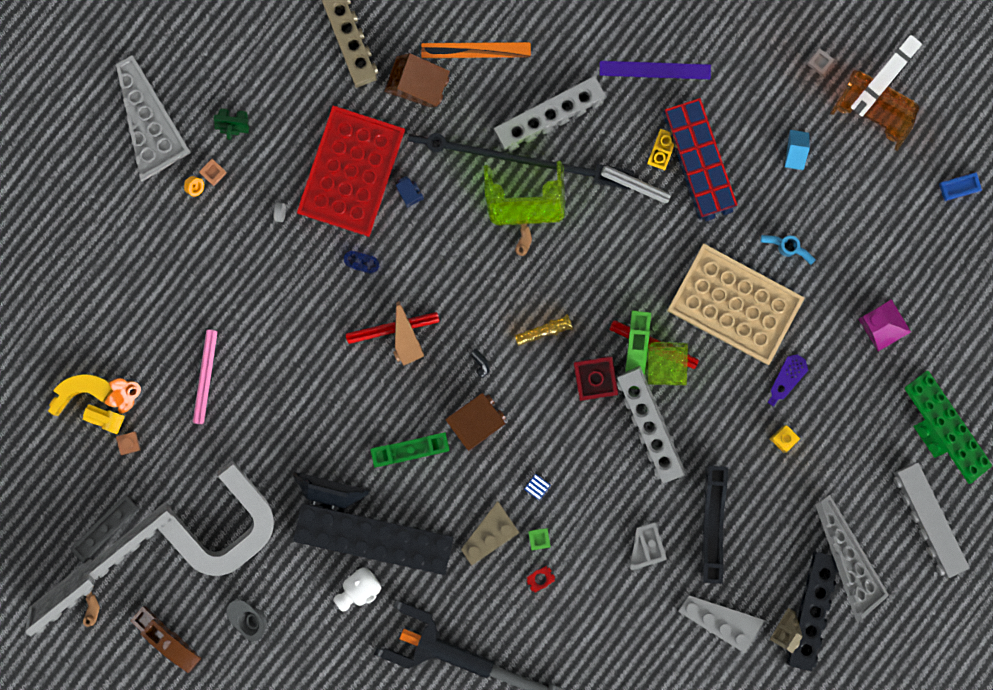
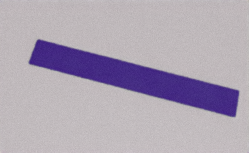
(655, 70)

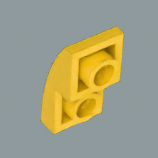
(662, 150)

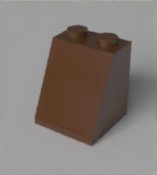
(417, 80)
(476, 421)

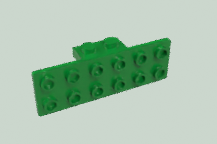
(944, 429)

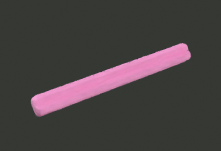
(205, 375)

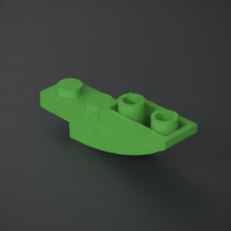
(638, 341)

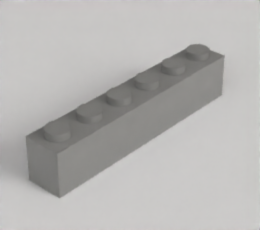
(930, 520)

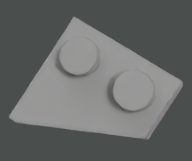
(647, 547)

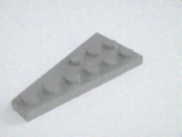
(151, 129)
(857, 574)

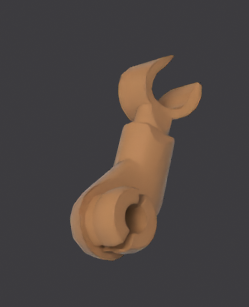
(525, 240)
(92, 610)

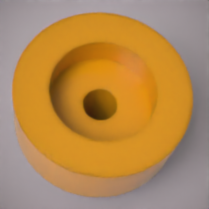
(193, 186)

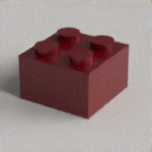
(596, 378)

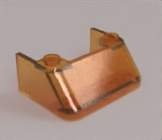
(890, 110)

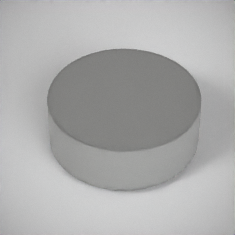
(279, 212)

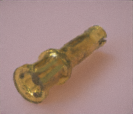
(552, 327)

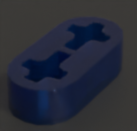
(363, 258)

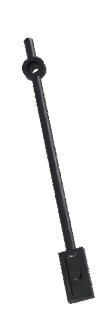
(598, 178)

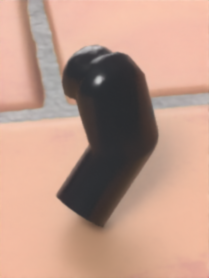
(482, 361)

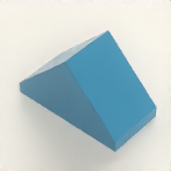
(797, 150)

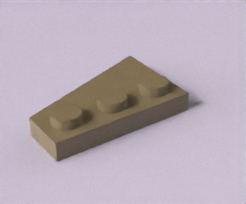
(489, 535)

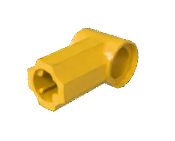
(107, 420)

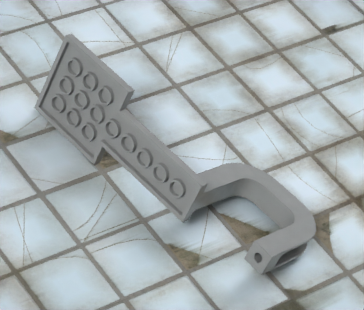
(205, 561)

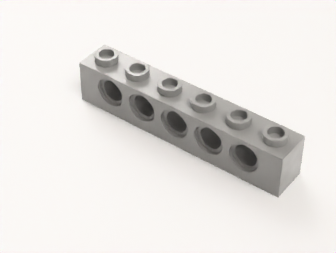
(589, 87)
(636, 377)

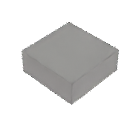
(820, 62)

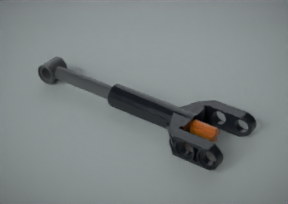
(432, 646)

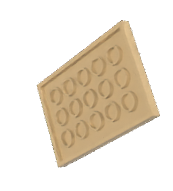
(735, 304)

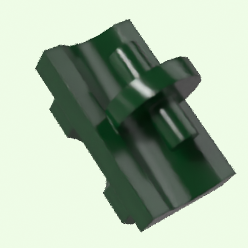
(231, 125)

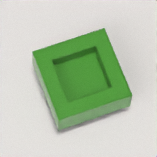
(539, 539)

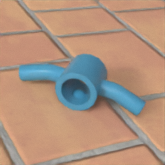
(796, 244)

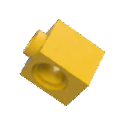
(784, 438)

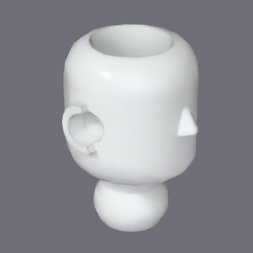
(359, 588)

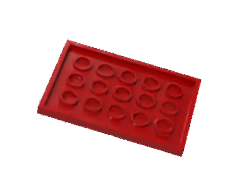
(351, 171)

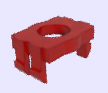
(549, 579)

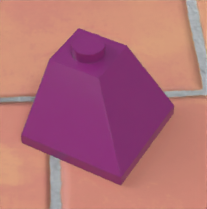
(884, 325)

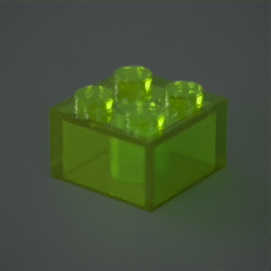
(667, 363)

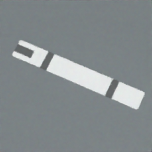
(886, 75)

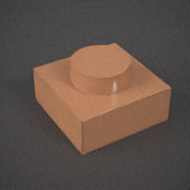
(212, 172)
(128, 443)

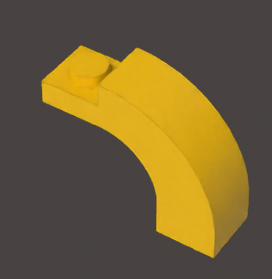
(75, 385)

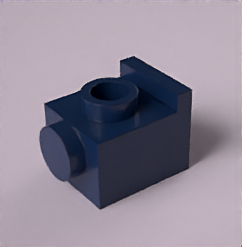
(408, 191)

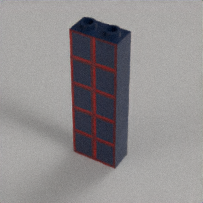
(700, 160)

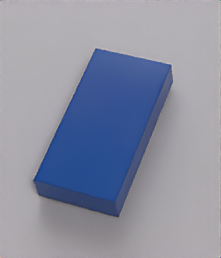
(960, 186)

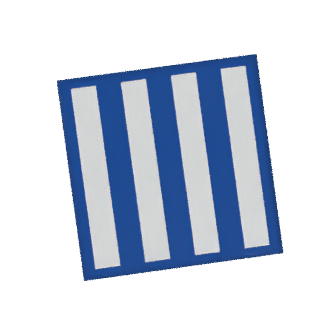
(537, 487)

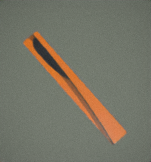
(475, 50)

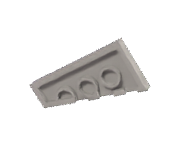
(725, 623)

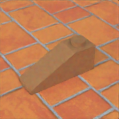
(406, 343)

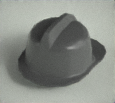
(247, 620)

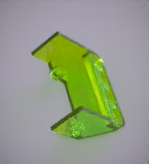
(526, 210)

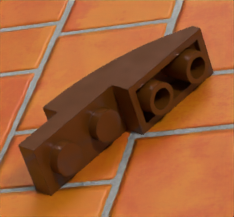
(164, 640)

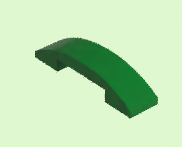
(410, 450)

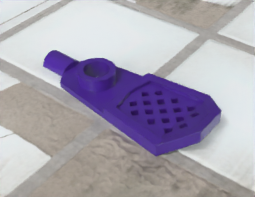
(786, 380)

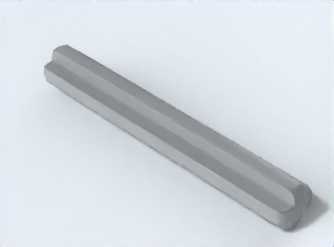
(635, 184)

